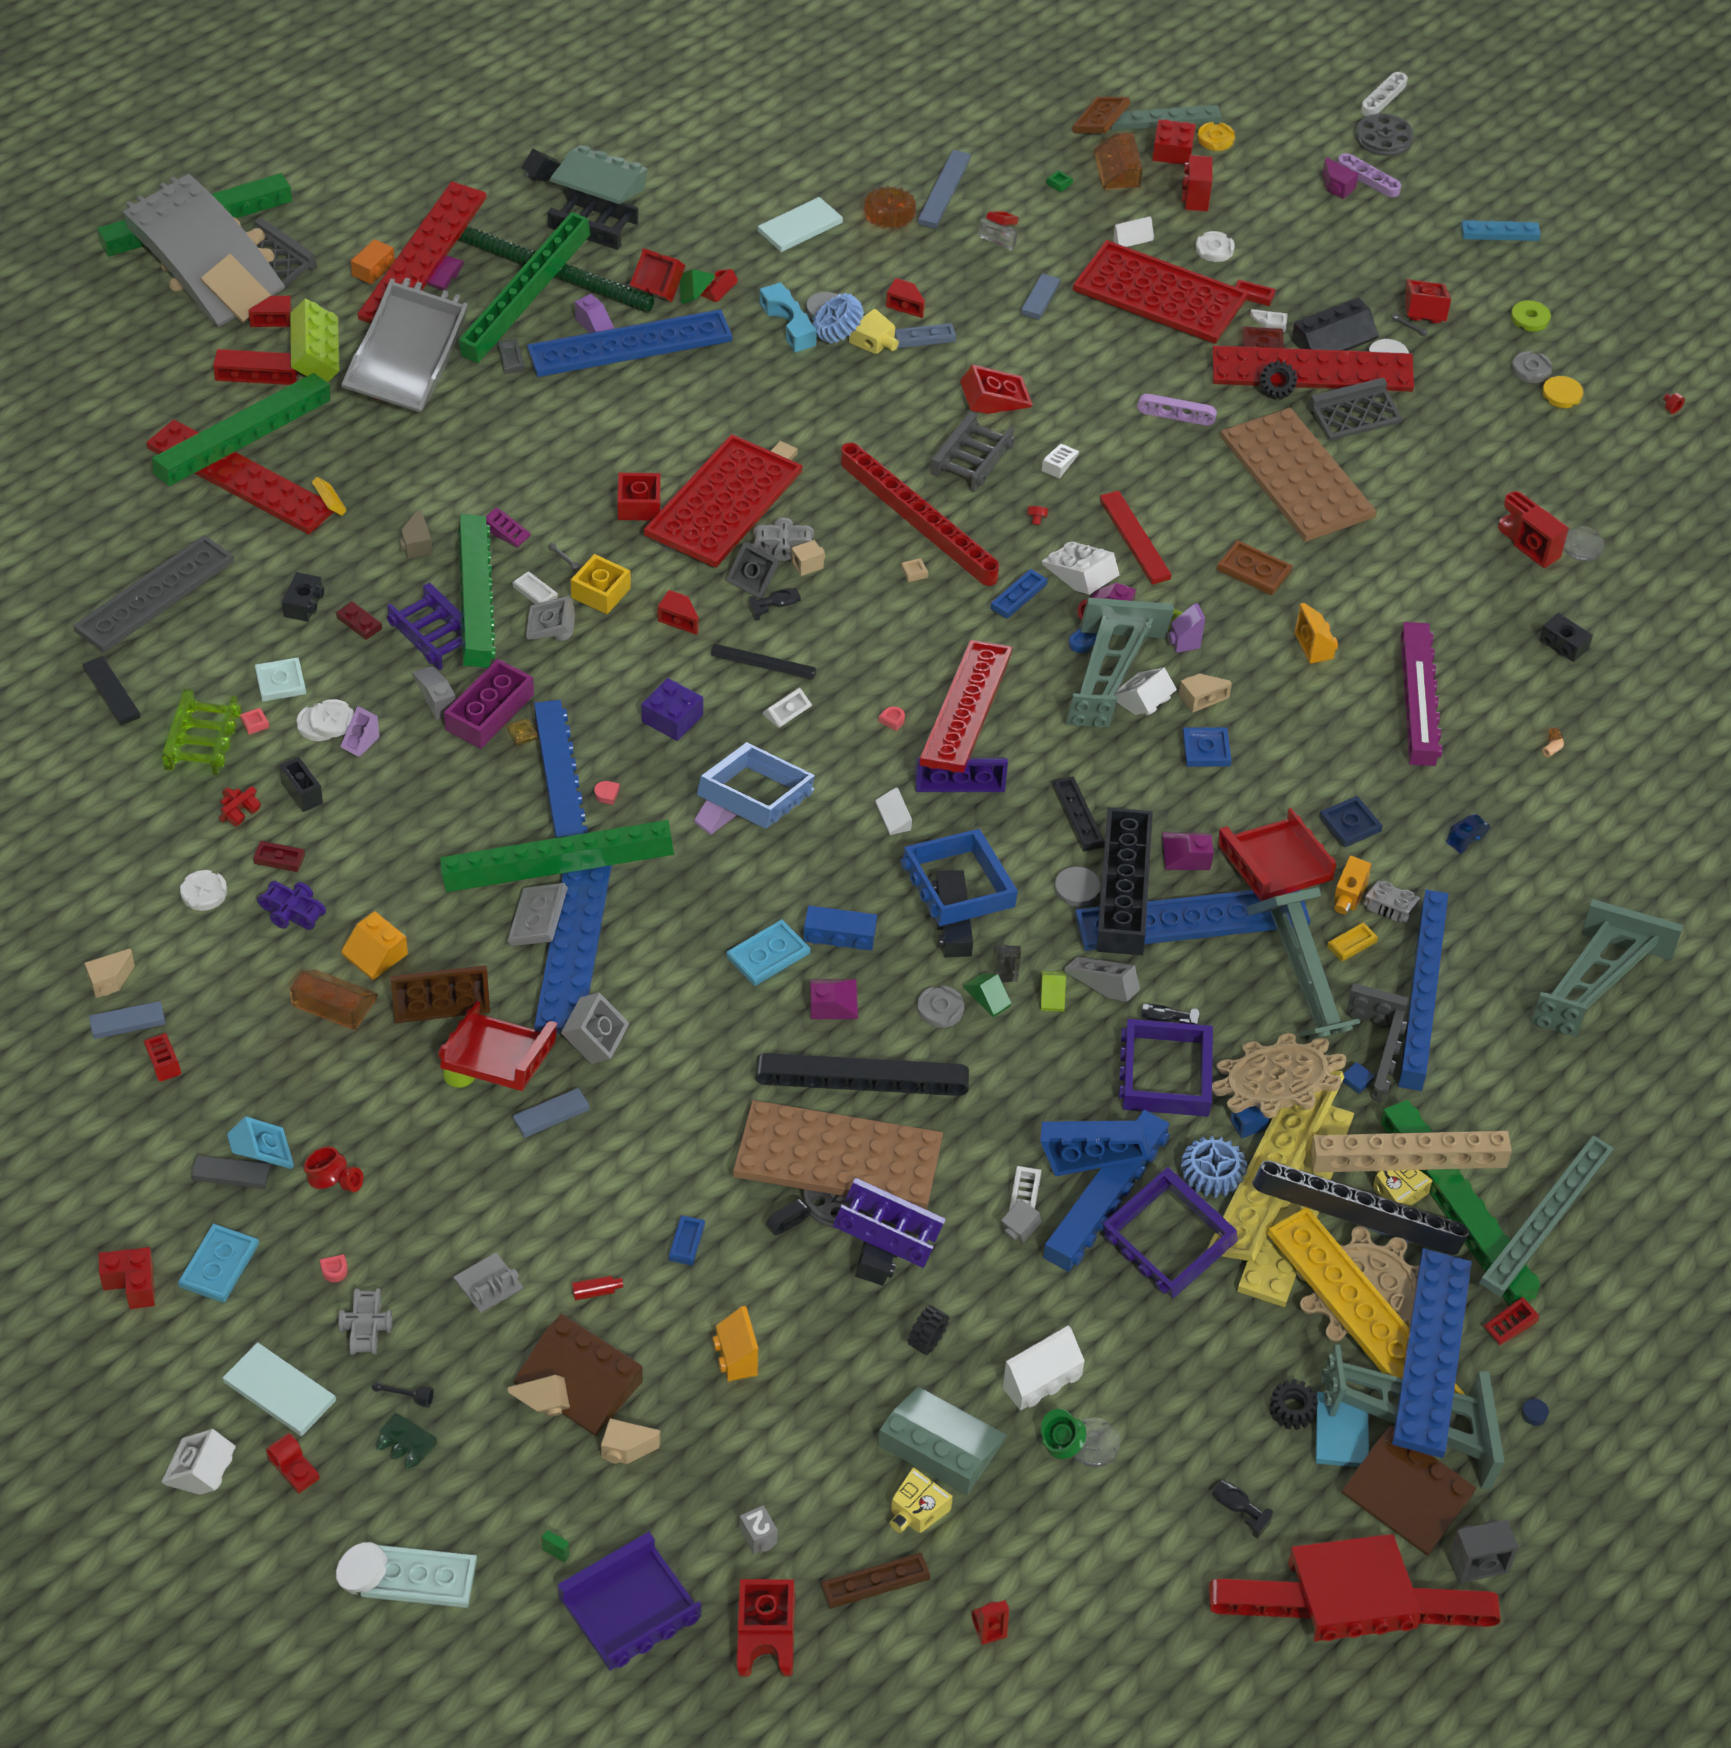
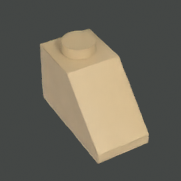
(1203, 691)
(109, 972)
(543, 1395)
(628, 1442)

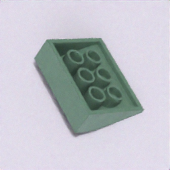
(600, 175)
(940, 1439)

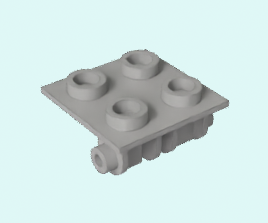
(1387, 895)
(488, 1282)

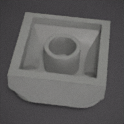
(551, 619)

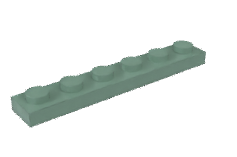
(1149, 118)

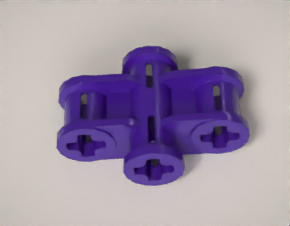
(291, 905)

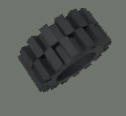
(1269, 388)
(928, 1330)
(1296, 1392)

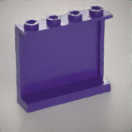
(628, 1602)

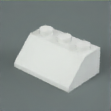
(1043, 1369)

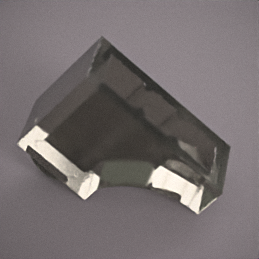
(1007, 962)

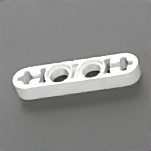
(1381, 92)

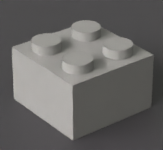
(595, 1028)

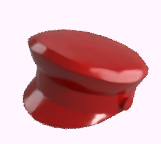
(324, 1167)

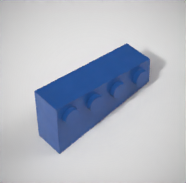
(1093, 1144)

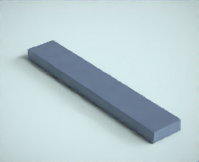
(944, 189)

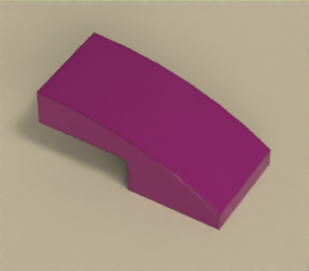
(445, 272)

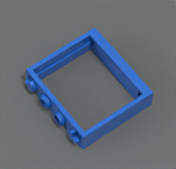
(951, 846)

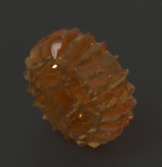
(889, 207)

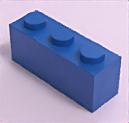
(840, 928)

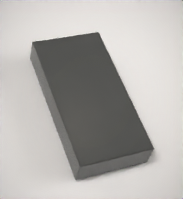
(510, 356)

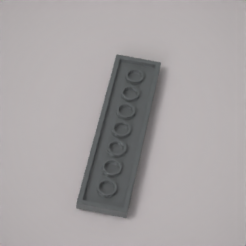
(153, 593)

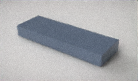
(1040, 296)
(925, 335)
(127, 1020)
(551, 1112)

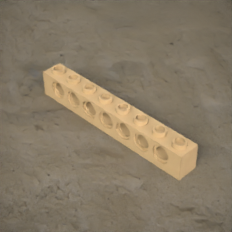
(1410, 1151)

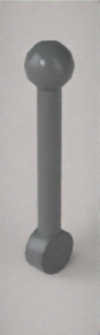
(1396, 317)
(575, 566)

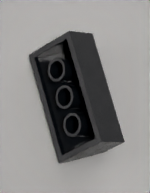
(1336, 328)

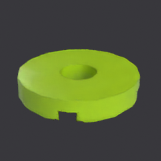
(1532, 324)

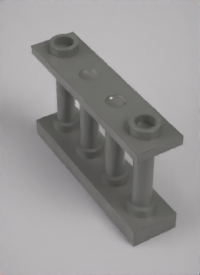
(960, 438)

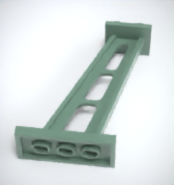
(1107, 619)
(1605, 925)
(1304, 959)
(1477, 1407)

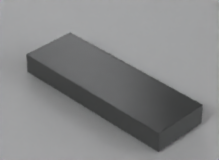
(231, 1172)

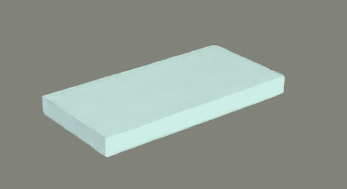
(800, 224)
(279, 1389)
(426, 1577)

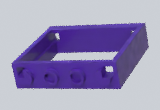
(1167, 1102)
(1169, 1180)

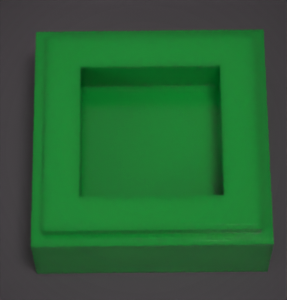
(1059, 181)
(555, 1546)

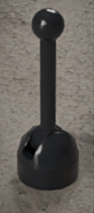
(422, 1395)

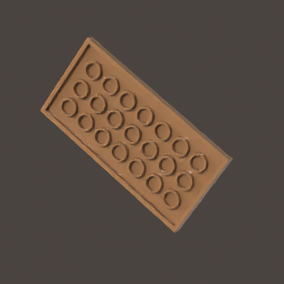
(1298, 474)
(831, 1150)

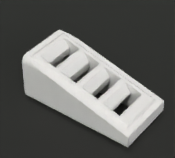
(1059, 460)
(1029, 1174)

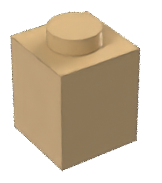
(807, 557)

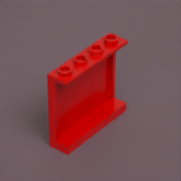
(1278, 857)
(496, 1049)
(1355, 1587)

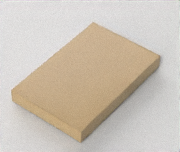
(234, 287)

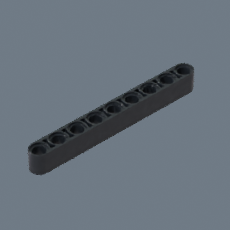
(862, 1074)
(1360, 1207)

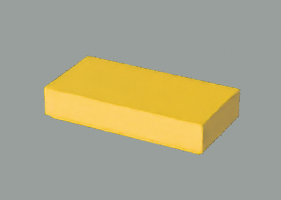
(329, 496)
(1352, 942)

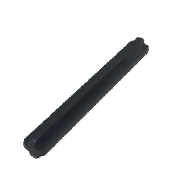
(763, 661)

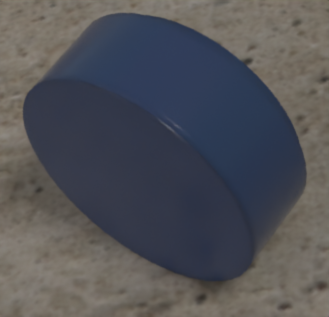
(1535, 1412)

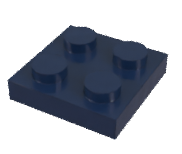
(1350, 821)

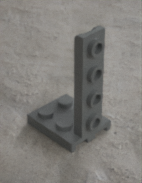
(1383, 1010)

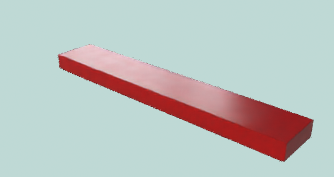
(1135, 537)

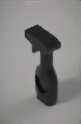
(778, 598)
(1165, 1013)
(1238, 1501)

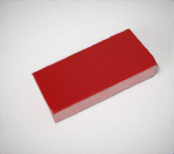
(720, 285)

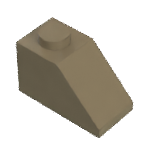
(416, 537)

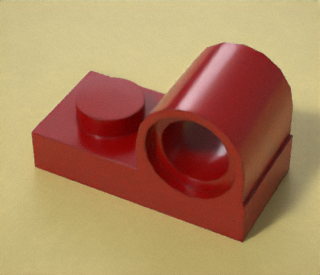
(291, 1464)
(991, 1621)

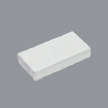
(534, 589)

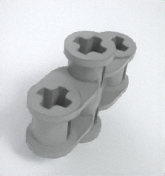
(774, 535)
(365, 1321)

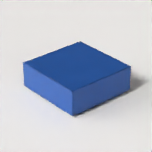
(1358, 1078)

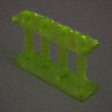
(183, 721)

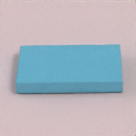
(768, 952)
(218, 1263)
(1342, 1437)

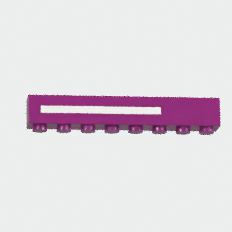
(1420, 694)

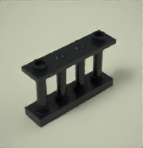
(599, 232)

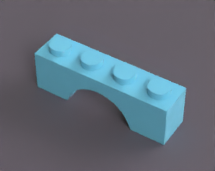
(778, 301)

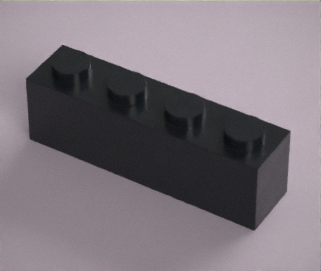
(955, 937)

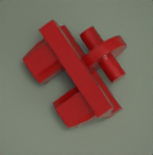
(235, 801)

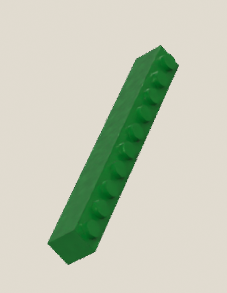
(238, 201)
(524, 287)
(240, 429)
(475, 591)
(557, 856)
(1461, 1204)

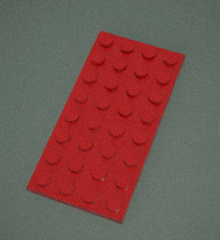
(1160, 291)
(723, 500)

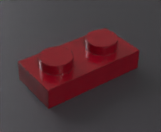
(359, 620)
(279, 856)

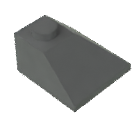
(753, 569)

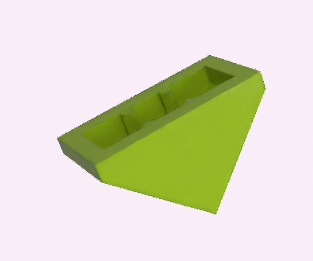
(1052, 990)

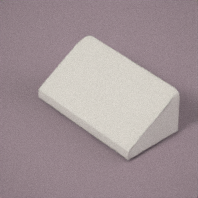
(1134, 232)
(787, 708)
(894, 812)

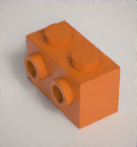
(372, 261)

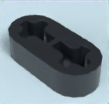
(788, 1217)

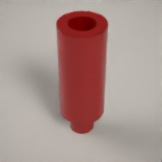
(595, 1287)

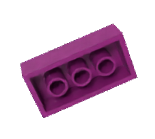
(489, 703)

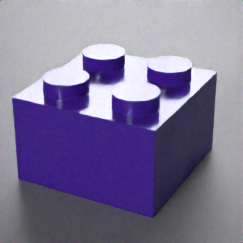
(672, 709)

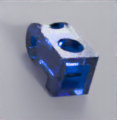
(1466, 832)

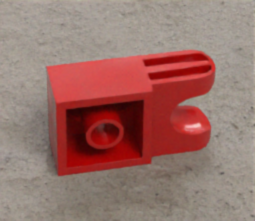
(1533, 529)
(766, 1631)

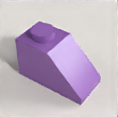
(592, 314)
(1187, 630)

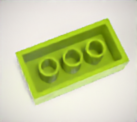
(314, 340)

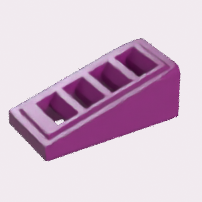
(498, 518)

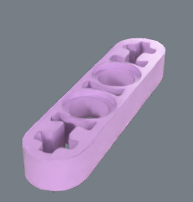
(1386, 185)
(1177, 407)

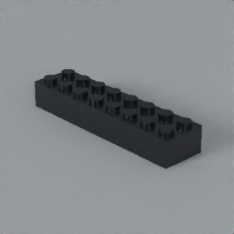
(1125, 881)

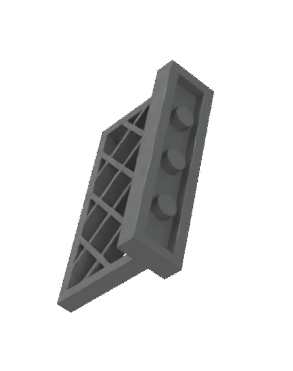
(285, 245)
(1348, 397)

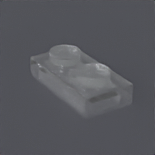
(997, 233)

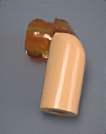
(1555, 742)

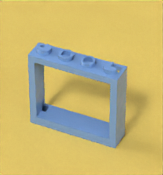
(713, 789)

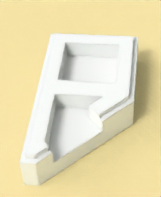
(1269, 319)

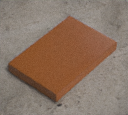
(1101, 115)
(1254, 567)

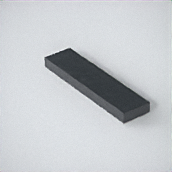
(111, 690)
(1078, 814)

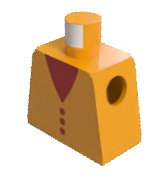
(1352, 885)

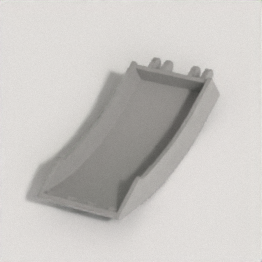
(191, 236)
(406, 346)

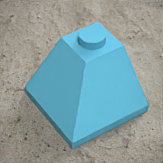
(260, 1142)

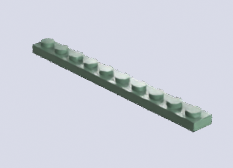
(1546, 1216)

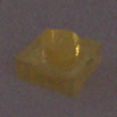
(522, 732)

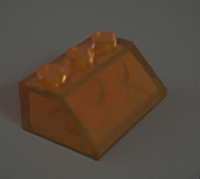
(1119, 162)
(332, 998)

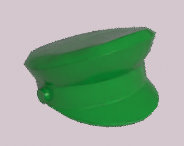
(1062, 1433)

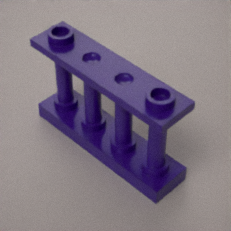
(443, 610)
(894, 1210)

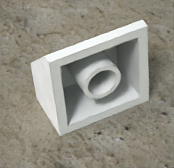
(1146, 691)
(199, 1462)

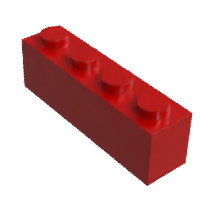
(254, 367)

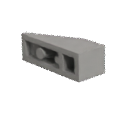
(434, 690)
(1108, 978)

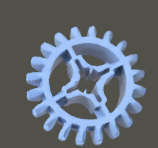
(838, 318)
(1200, 1172)

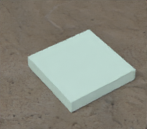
(280, 679)

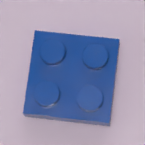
(1206, 747)

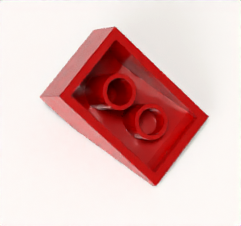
(1427, 301)
(994, 390)

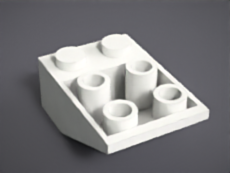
(1082, 566)

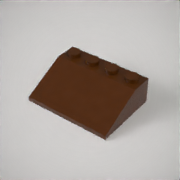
(439, 993)
(594, 1372)
(1409, 1492)

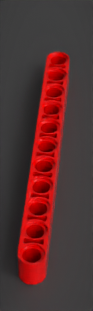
(920, 514)
(1288, 1600)

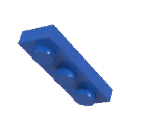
(1018, 593)

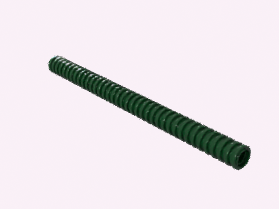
(567, 272)

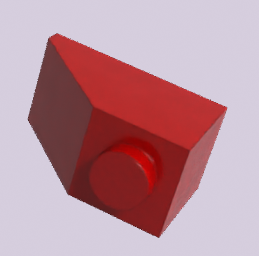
(905, 298)
(271, 312)
(678, 612)

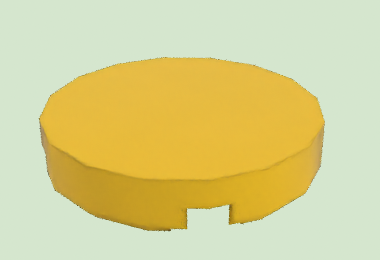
(1216, 136)
(1562, 391)

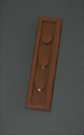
(875, 1580)

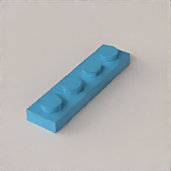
(1500, 230)

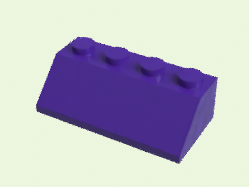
(980, 775)

